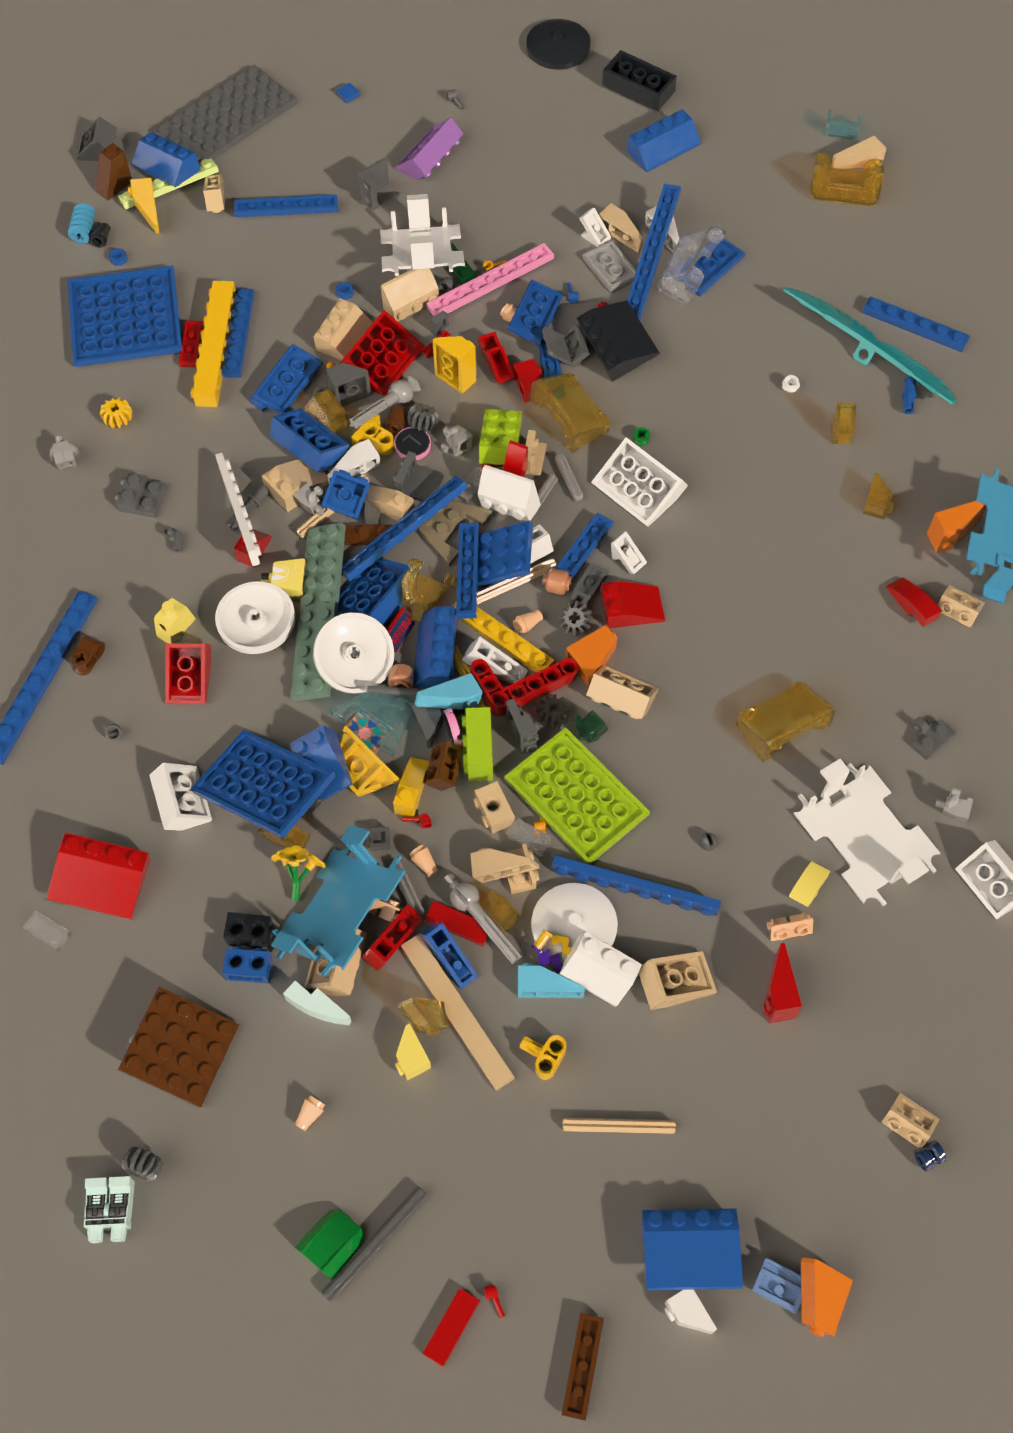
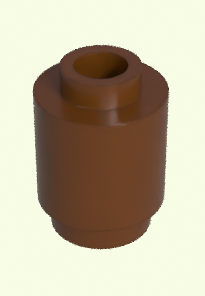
(396, 419)

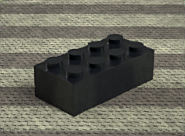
(639, 80)

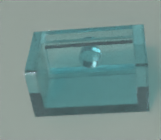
(841, 128)

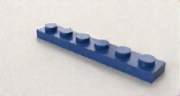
(286, 205)
(916, 324)
(238, 333)
(467, 570)

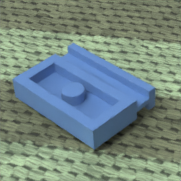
(779, 1285)

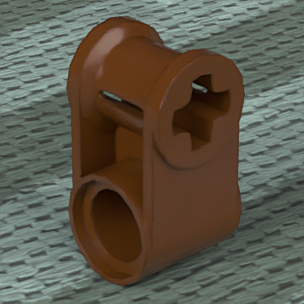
(87, 655)

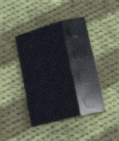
(617, 338)

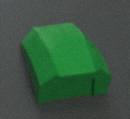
(331, 1242)

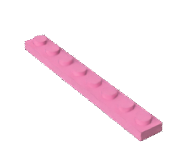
(491, 280)

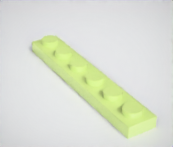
(207, 168)

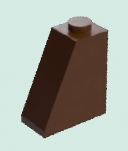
(112, 172)

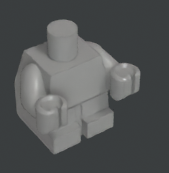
(458, 440)
(63, 453)
(308, 500)
(955, 807)

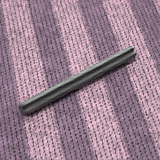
(373, 1244)

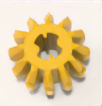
(116, 412)

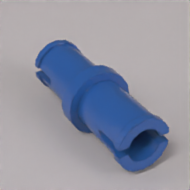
(909, 395)

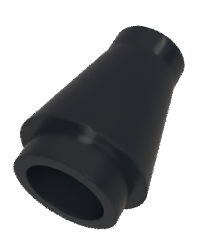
(100, 235)

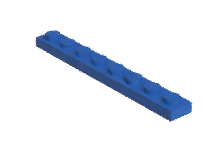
(403, 528)
(644, 888)

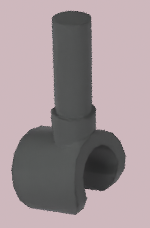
(452, 95)

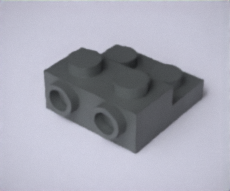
(140, 495)
(522, 727)

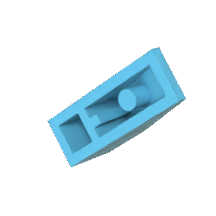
(453, 694)
(542, 983)

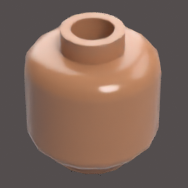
(557, 581)
(401, 676)

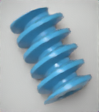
(81, 223)

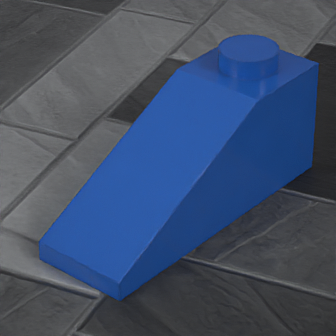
(448, 954)

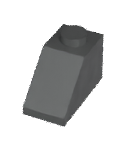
(428, 721)

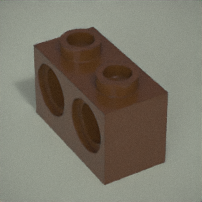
(443, 766)

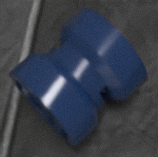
(930, 1155)

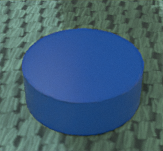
(118, 257)
(344, 290)

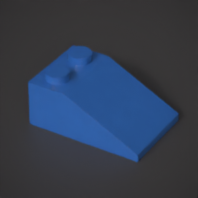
(325, 750)

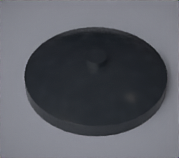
(558, 44)

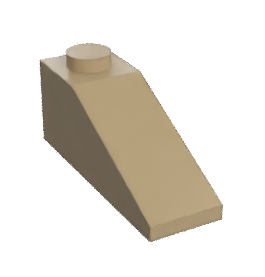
(859, 154)
(214, 193)
(621, 227)
(390, 502)
(496, 864)

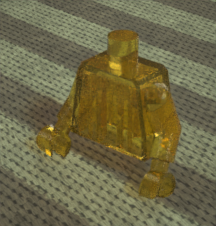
(422, 592)

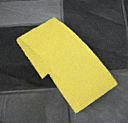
(809, 884)

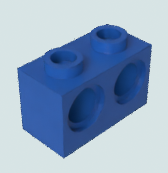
(245, 971)

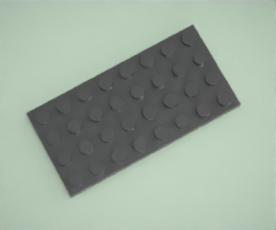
(228, 114)

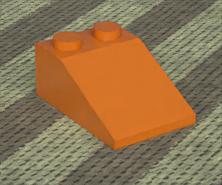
(953, 524)

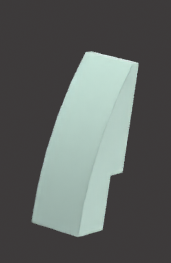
(316, 1004)

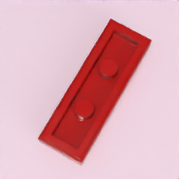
(190, 344)
(457, 923)
(451, 1327)

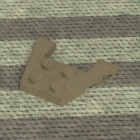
(446, 522)

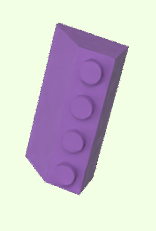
(430, 149)

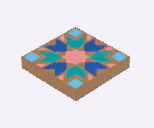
(366, 730)

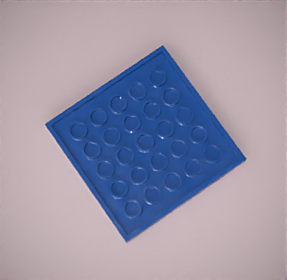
(124, 316)

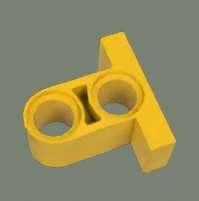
(380, 437)

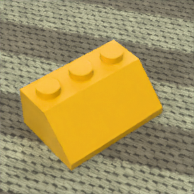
(455, 362)

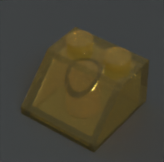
(328, 411)

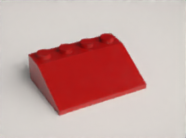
(384, 352)
(98, 876)

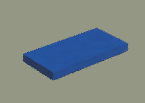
(719, 263)
(535, 312)
(287, 379)

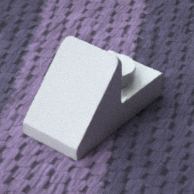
(595, 229)
(625, 550)

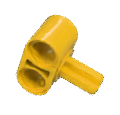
(545, 1054)

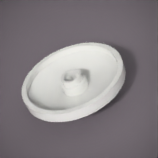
(255, 617)
(353, 652)
(571, 911)

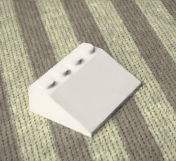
(639, 482)

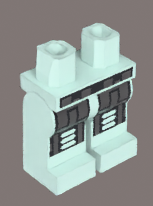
(108, 1207)

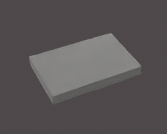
(610, 266)

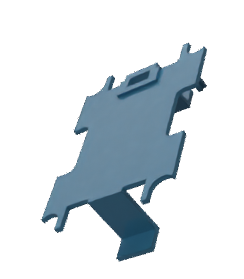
(996, 542)
(340, 904)

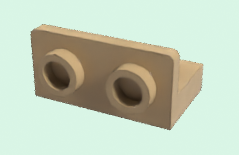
(536, 454)
(960, 606)
(526, 880)
(910, 1121)

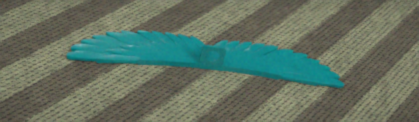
(870, 343)

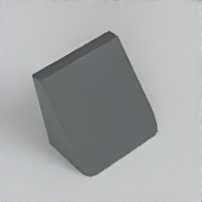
(371, 514)

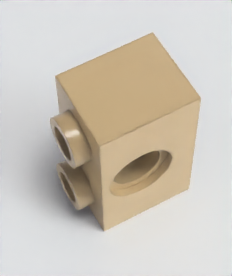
(493, 796)

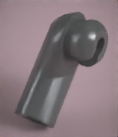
(175, 537)

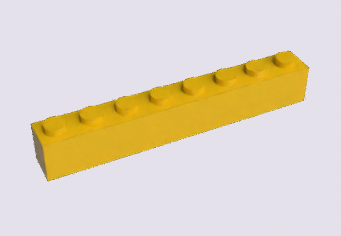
(213, 347)

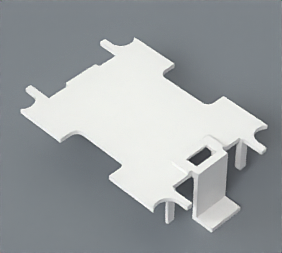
(421, 245)
(866, 831)

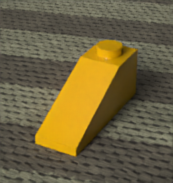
(144, 200)
(410, 787)

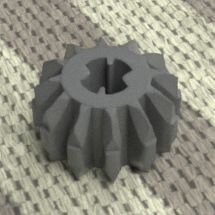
(423, 417)
(572, 612)
(142, 1163)

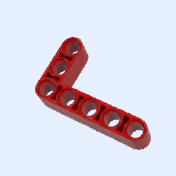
(521, 687)

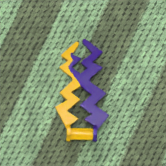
(544, 957)

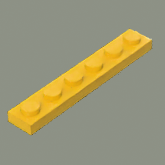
(508, 641)

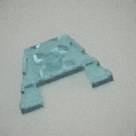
(386, 711)

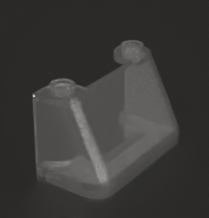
(680, 276)

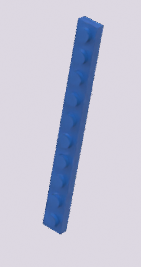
(653, 248)
(44, 671)

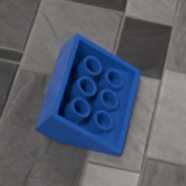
(375, 591)
(691, 1249)

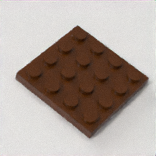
(178, 1047)

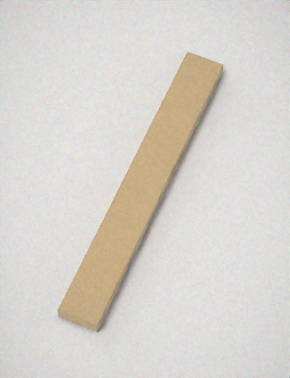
(458, 1013)

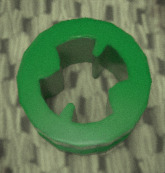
(641, 441)

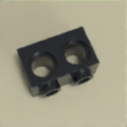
(250, 924)

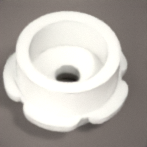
(790, 383)

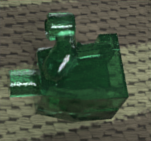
(590, 727)

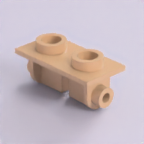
(389, 909)
(798, 926)

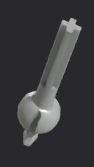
(399, 393)
(465, 898)

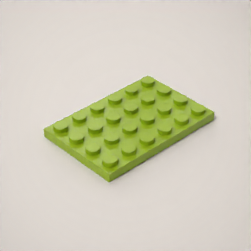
(577, 796)

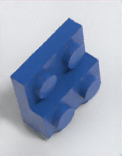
(346, 494)

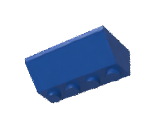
(663, 140)
(165, 159)
(308, 439)
(436, 647)

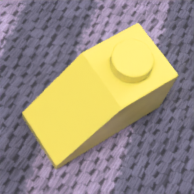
(410, 1055)

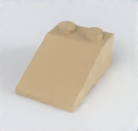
(288, 478)
(676, 979)

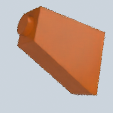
(592, 652)
(822, 1296)

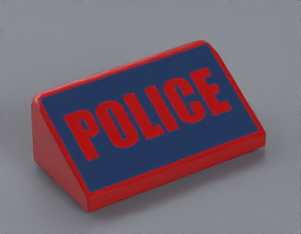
(400, 628)

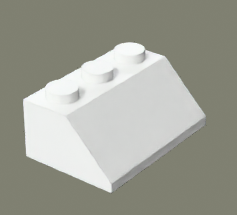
(508, 493)
(175, 800)
(990, 877)
(600, 968)

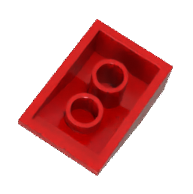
(631, 604)
(187, 673)
(782, 996)

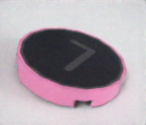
(413, 441)
(452, 727)

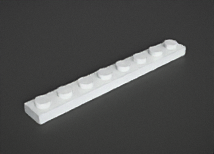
(240, 512)

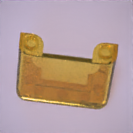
(846, 185)
(571, 409)
(784, 718)

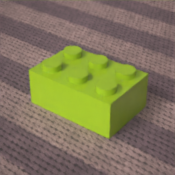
(496, 433)
(477, 744)

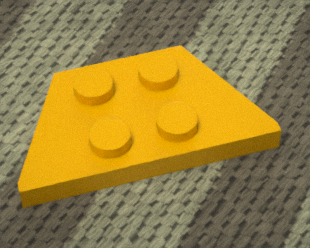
(365, 767)

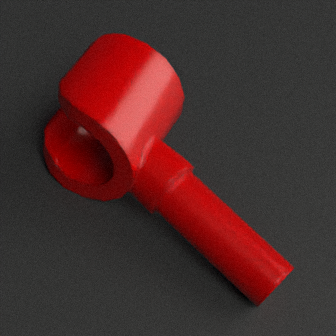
(424, 819)
(492, 1293)

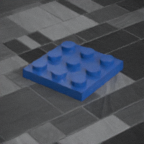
(505, 553)

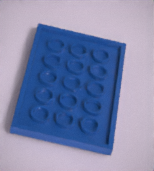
(263, 783)

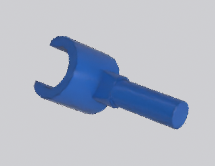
(573, 296)

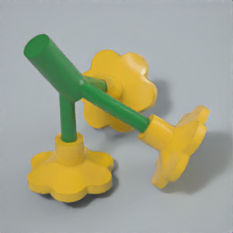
(291, 857)

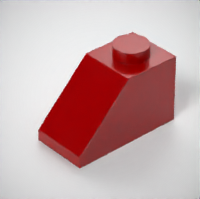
(526, 373)
(241, 551)

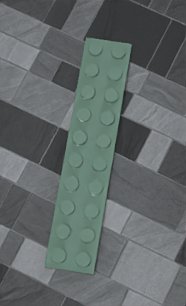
(317, 606)

